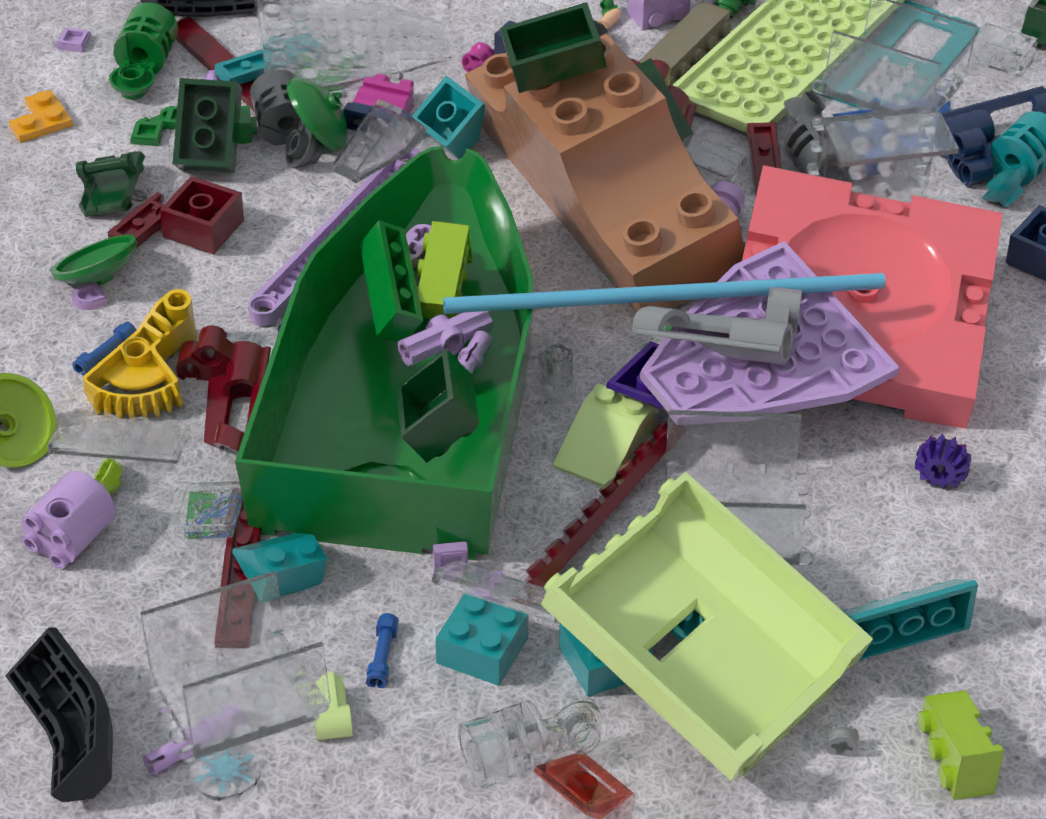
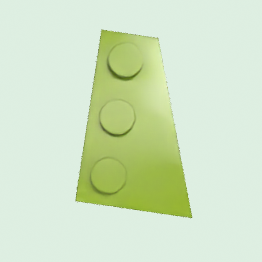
(444, 266)
(960, 745)

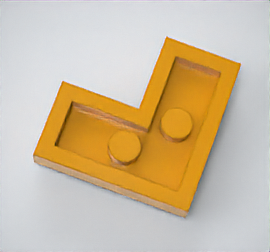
(46, 117)

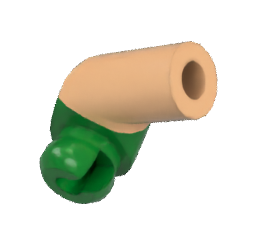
(610, 13)

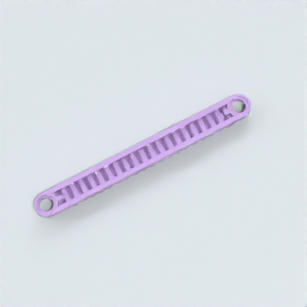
(278, 289)

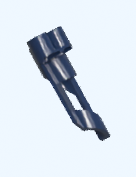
(975, 132)

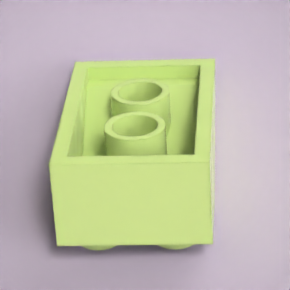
(604, 435)

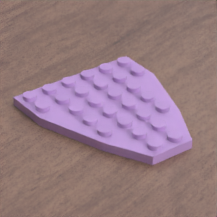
(827, 363)

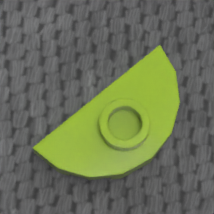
(109, 475)

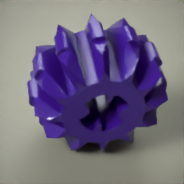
(943, 461)

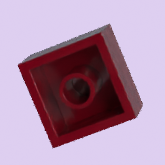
(202, 214)

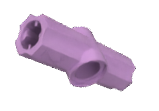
(443, 334)

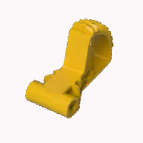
(141, 362)

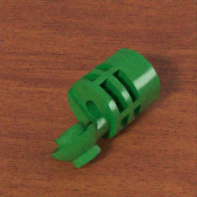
(142, 49)

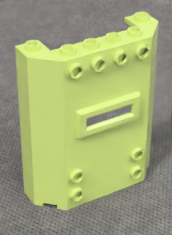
(755, 661)

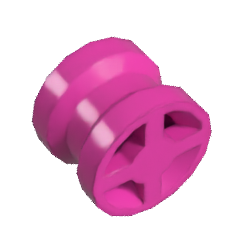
(476, 56)

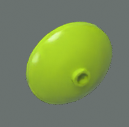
(27, 419)

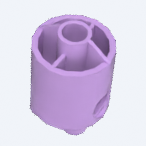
(67, 518)

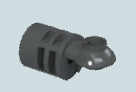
(802, 112)
(280, 121)

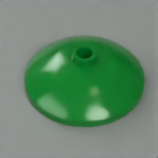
(319, 112)
(96, 261)

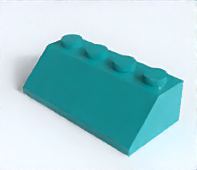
(916, 615)

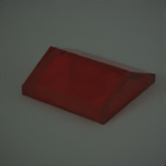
(581, 787)

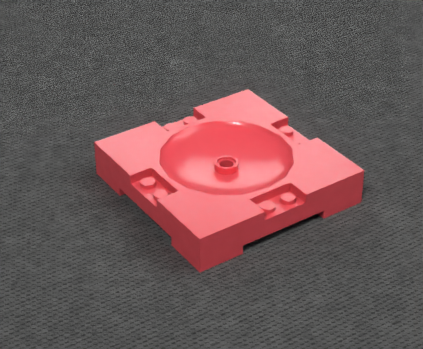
(935, 270)

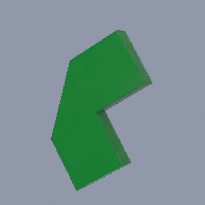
(150, 130)

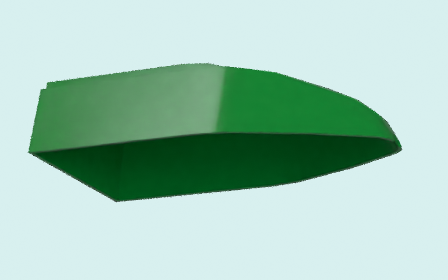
(326, 420)

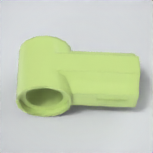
(337, 719)

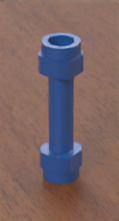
(86, 361)
(385, 630)

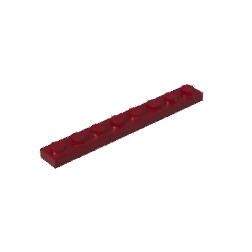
(599, 509)

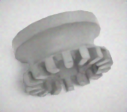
(837, 735)

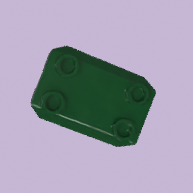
(109, 183)

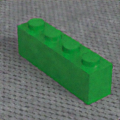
(390, 282)

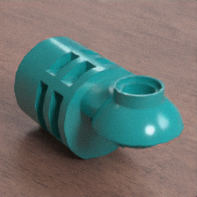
(1017, 158)

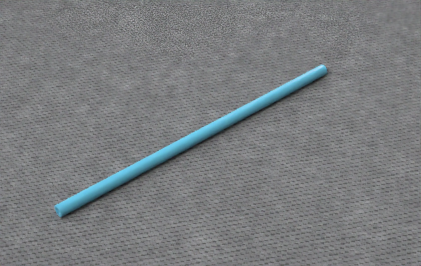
(659, 293)

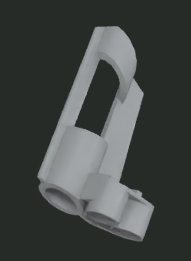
(750, 338)

